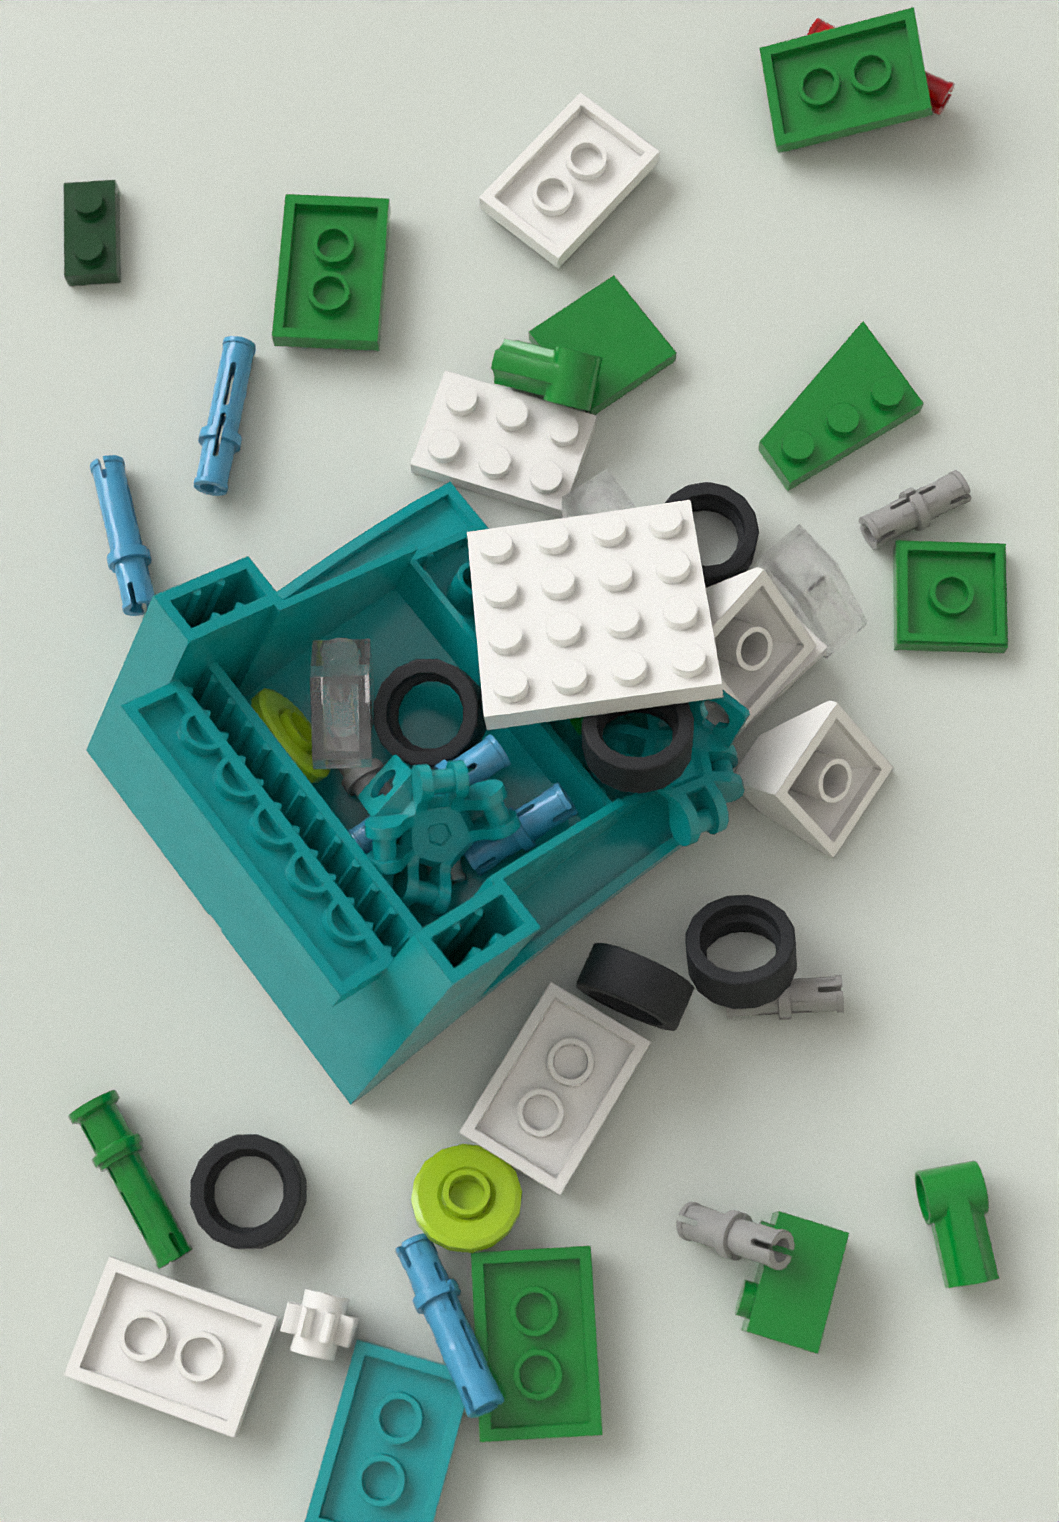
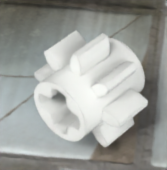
(319, 1324)

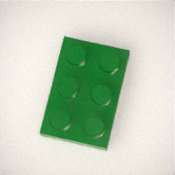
(846, 80)
(331, 272)
(538, 1342)

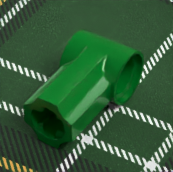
(557, 374)
(955, 1206)

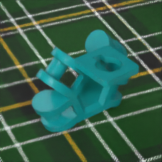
(707, 774)
(430, 826)

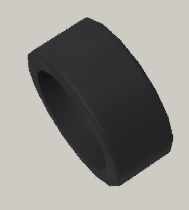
(734, 507)
(392, 693)
(646, 772)
(738, 915)
(635, 986)
(203, 1192)

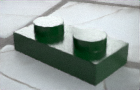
(92, 233)

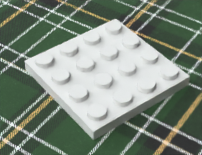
(591, 615)

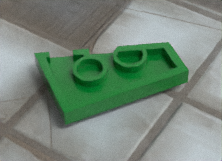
(840, 410)

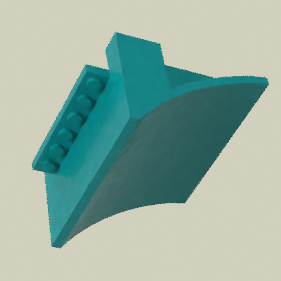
(274, 851)

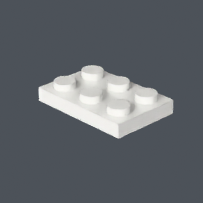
(569, 180)
(503, 443)
(555, 1088)
(172, 1346)

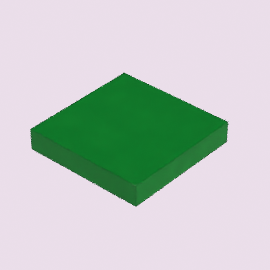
(611, 327)
(950, 596)

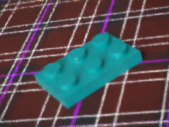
(388, 1440)

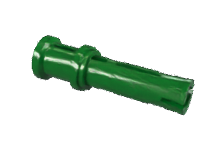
(119, 1154)

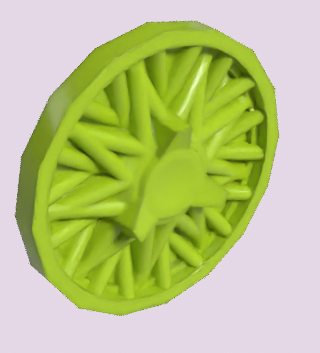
(290, 729)
(466, 1198)

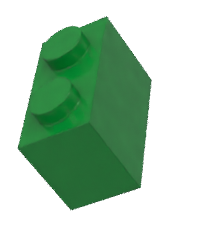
(795, 1301)

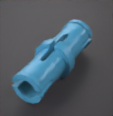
(536, 819)

